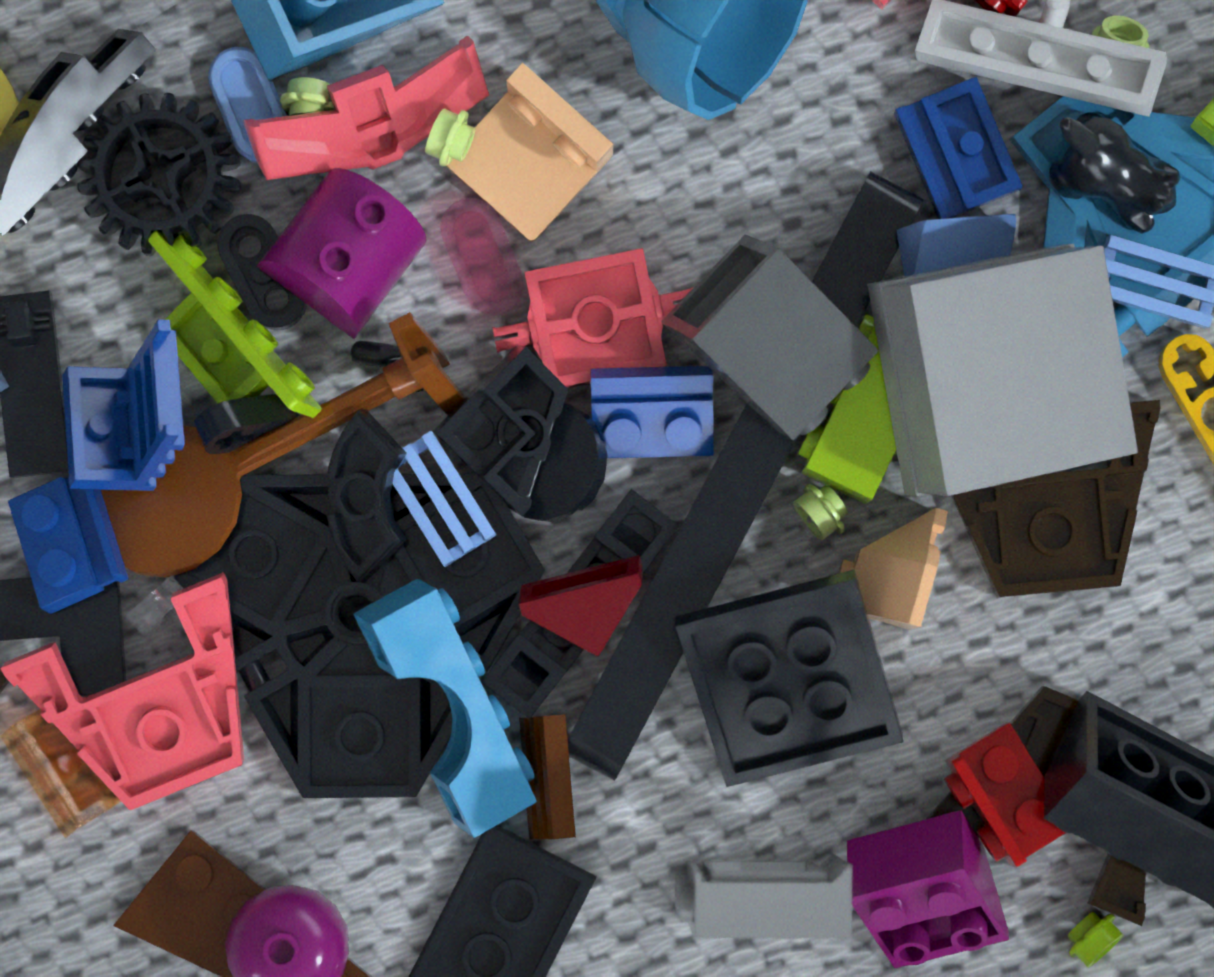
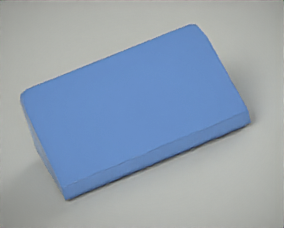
(954, 241)

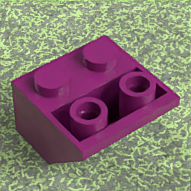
(926, 890)

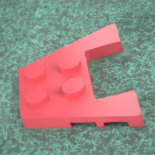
(159, 726)

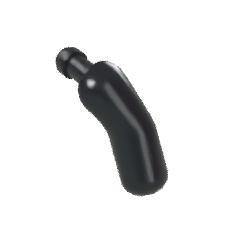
(375, 354)

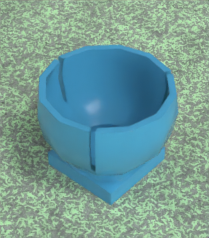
(705, 45)

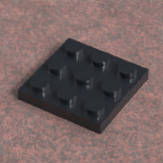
(789, 678)

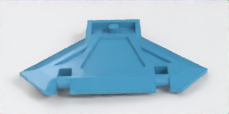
(1089, 220)

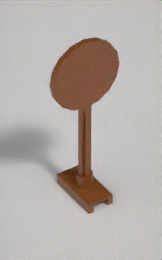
(202, 492)

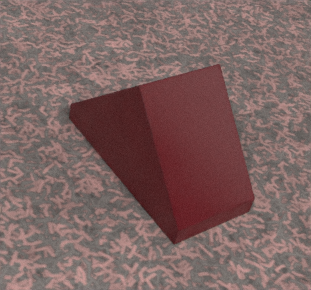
(585, 602)

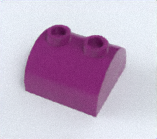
(345, 249)

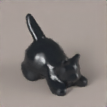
(1109, 167)

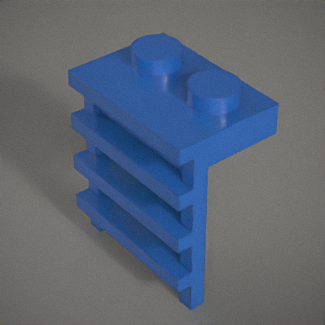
(125, 419)

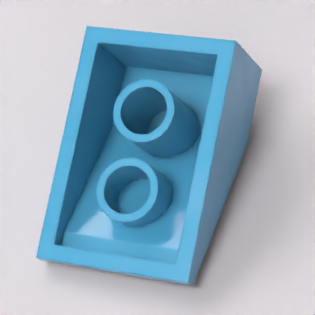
(303, 32)

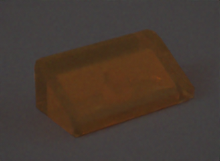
(58, 774)

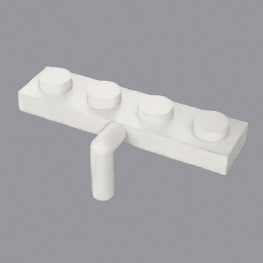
(1042, 55)

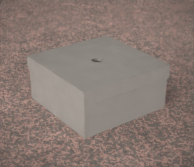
(1002, 369)

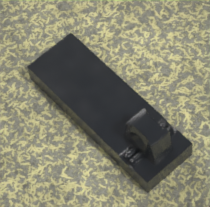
(35, 398)

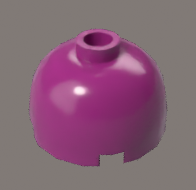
(287, 935)

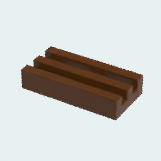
(546, 749)

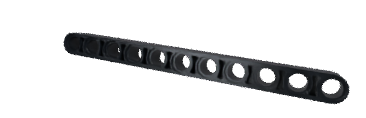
(727, 504)

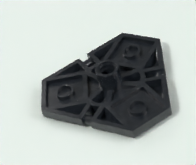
(335, 712)

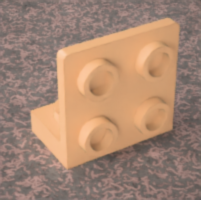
(532, 155)

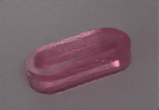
(482, 256)

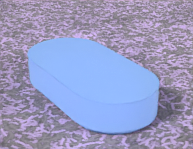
(242, 94)

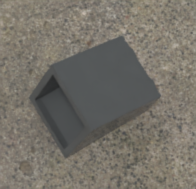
(772, 336)

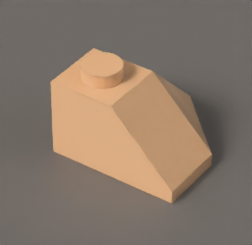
(900, 571)

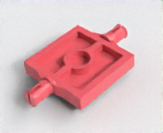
(593, 317)

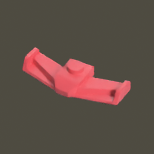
(370, 118)

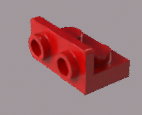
(1006, 793)

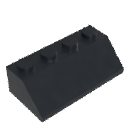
(1135, 795)

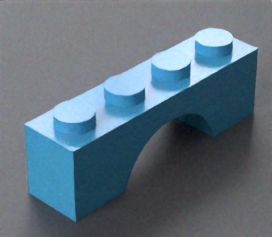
(479, 771)

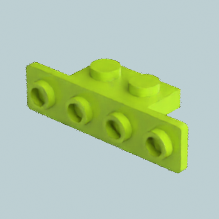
(219, 342)

